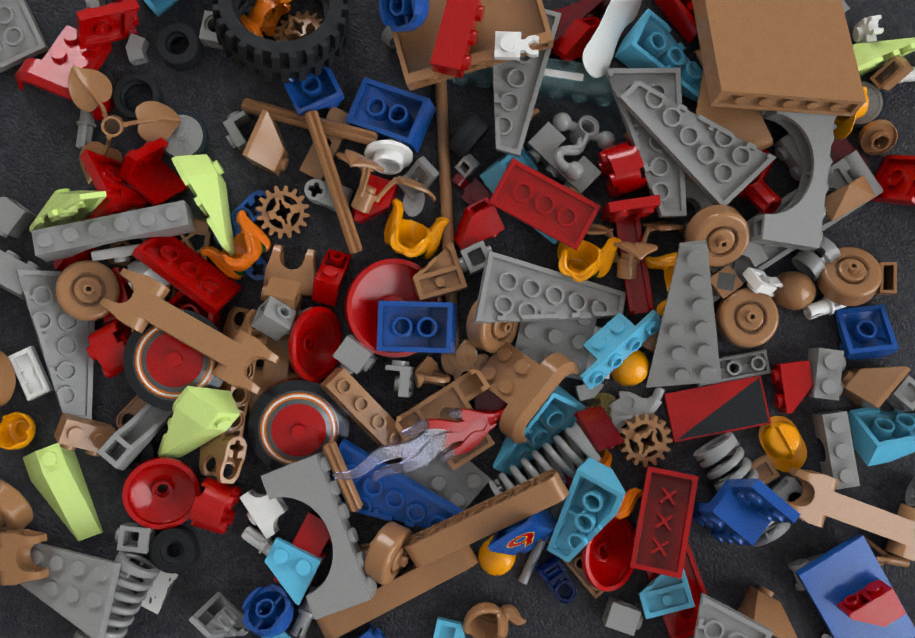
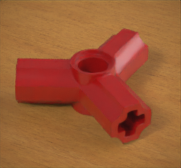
(760, 193)

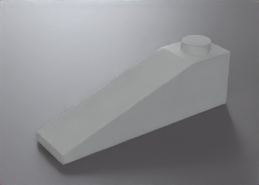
(219, 619)

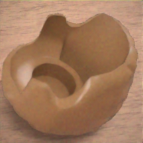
(796, 292)

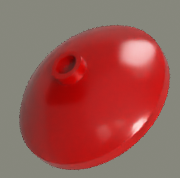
(314, 342)
(159, 507)
(609, 555)

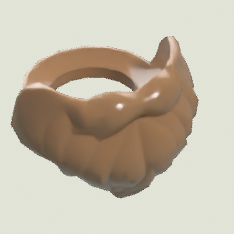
(429, 373)

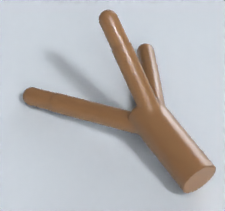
(887, 558)

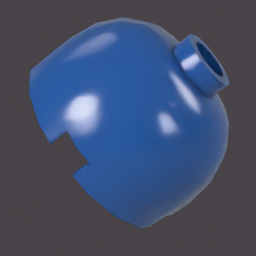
(403, 14)
(268, 611)

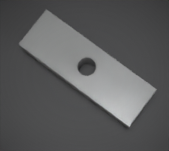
(746, 365)

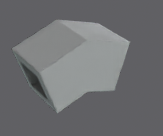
(136, 49)
(471, 162)
(754, 254)
(584, 392)

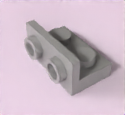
(404, 382)

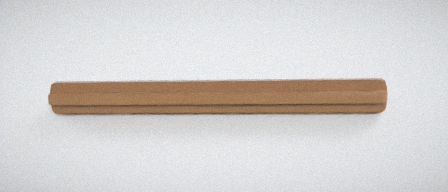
(291, 117)
(333, 182)

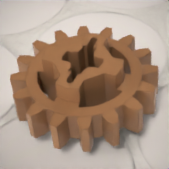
(297, 26)
(293, 209)
(648, 430)

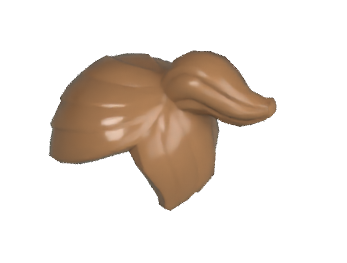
(491, 621)

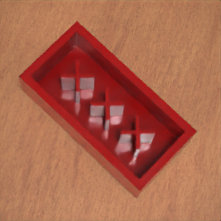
(664, 522)

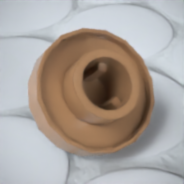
(878, 137)

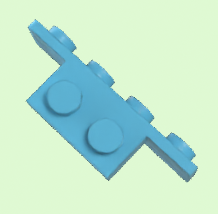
(615, 343)

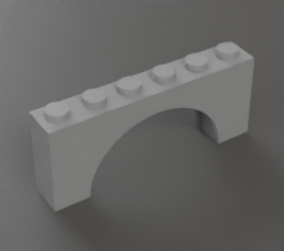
(801, 220)
(313, 484)

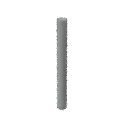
(537, 549)

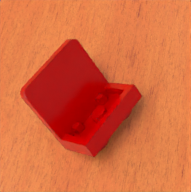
(150, 175)

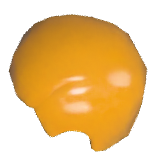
(632, 370)
(16, 431)
(494, 562)

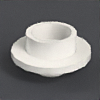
(390, 155)

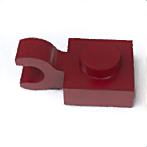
(472, 192)

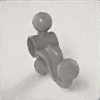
(580, 135)

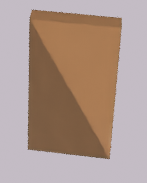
(848, 198)

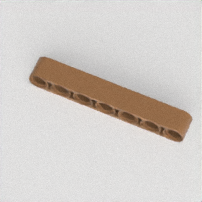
(486, 518)
(402, 589)

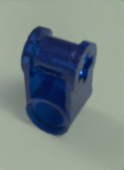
(555, 575)

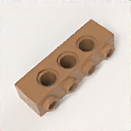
(361, 408)

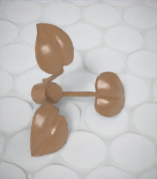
(91, 88)
(366, 194)
(636, 251)

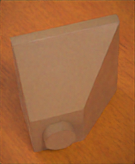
(266, 146)
(872, 385)
(767, 610)

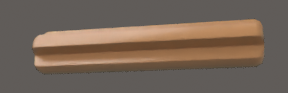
(346, 486)

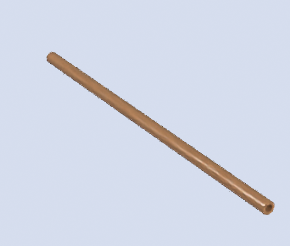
(445, 175)

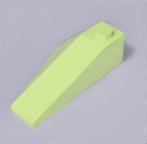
(876, 54)
(210, 189)
(67, 207)
(196, 419)
(63, 486)

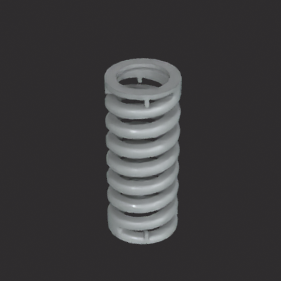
(578, 443)
(728, 445)
(123, 593)

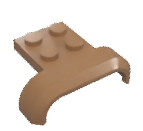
(523, 385)
(437, 405)

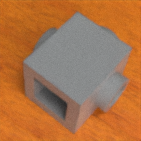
(474, 257)
(274, 318)

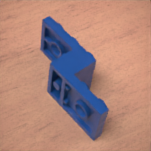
(742, 511)

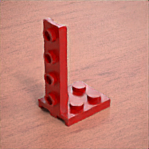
(107, 23)
(897, 179)
(119, 197)
(626, 219)

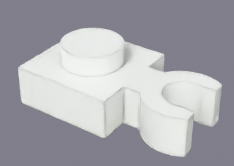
(867, 29)
(510, 45)

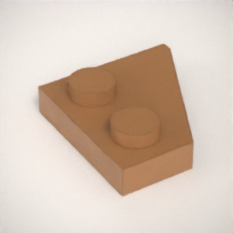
(440, 276)

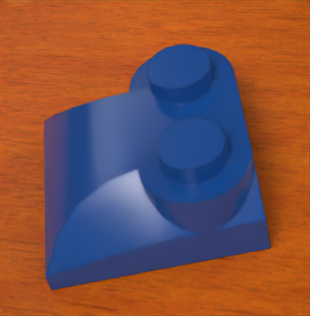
(314, 92)
(865, 332)

